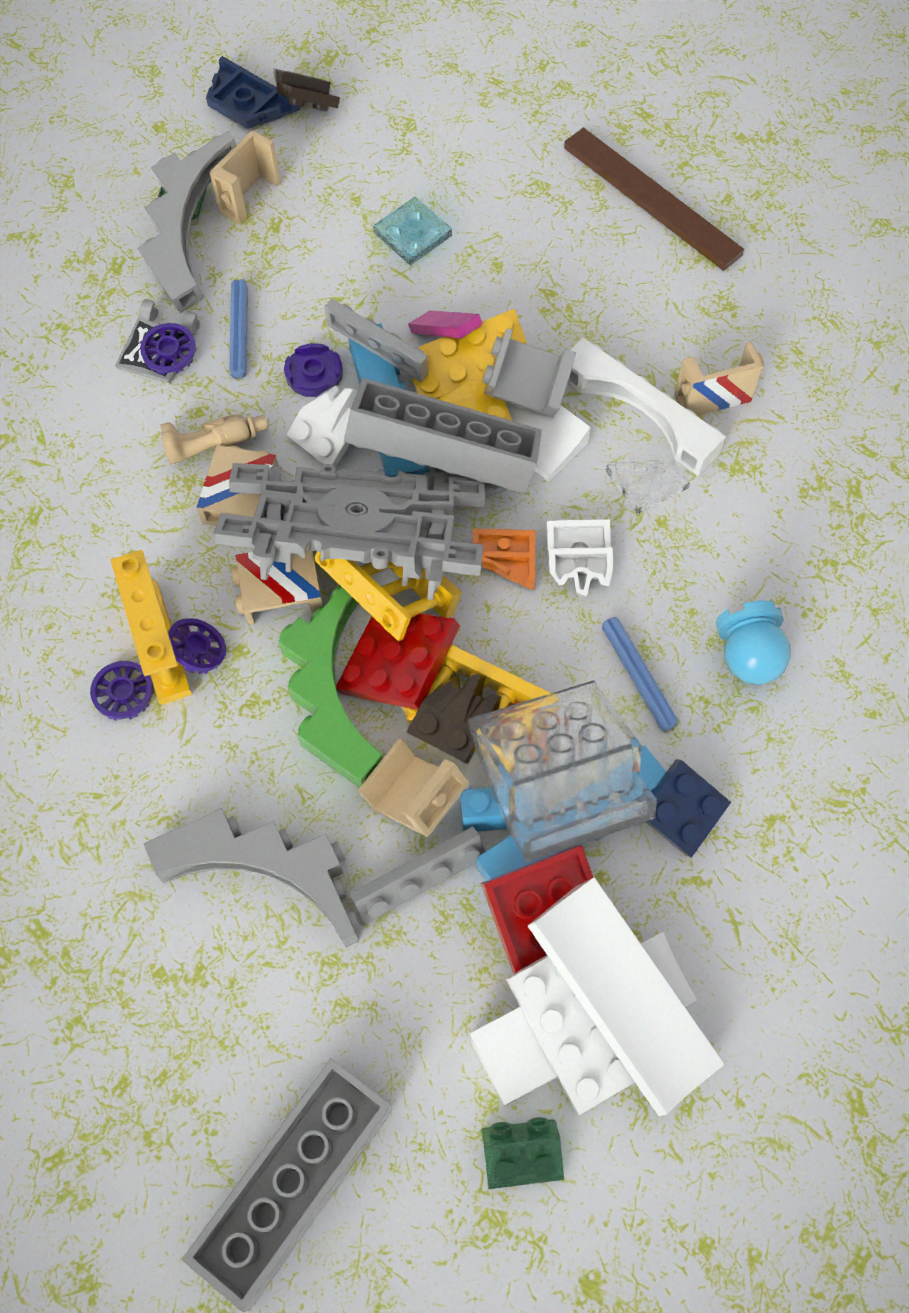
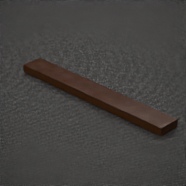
(654, 199)

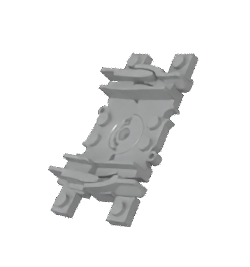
(355, 519)

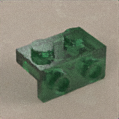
(522, 1153)

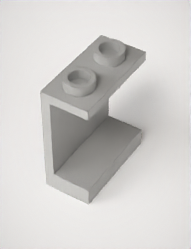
(528, 375)

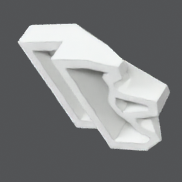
(323, 425)
(580, 552)

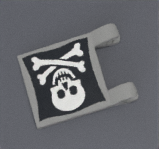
(131, 358)

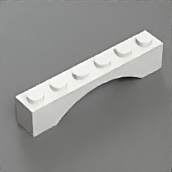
(690, 438)

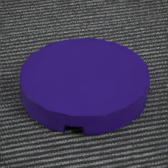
(313, 369)

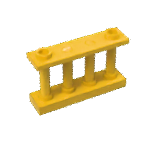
(378, 598)
(150, 626)
(503, 682)

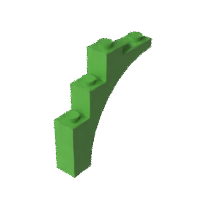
(329, 731)

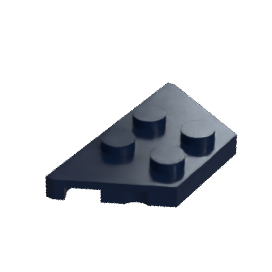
(246, 96)

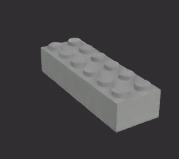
(443, 435)
(287, 1186)

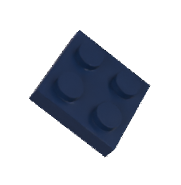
(686, 808)

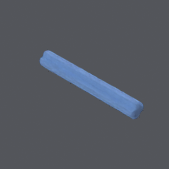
(238, 329)
(640, 674)

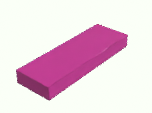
(445, 324)

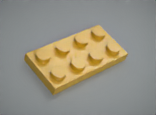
(464, 359)

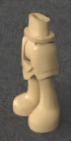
(221, 431)

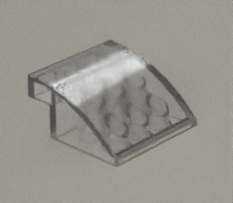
(562, 769)

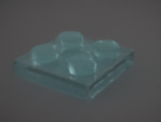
(412, 230)

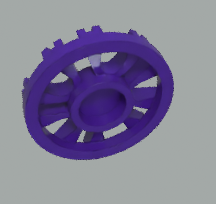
(168, 348)
(197, 645)
(121, 690)

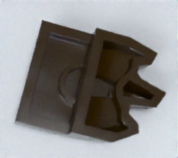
(305, 88)
(445, 716)

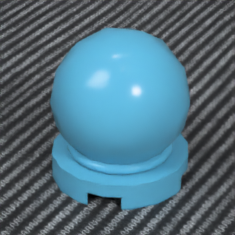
(754, 642)

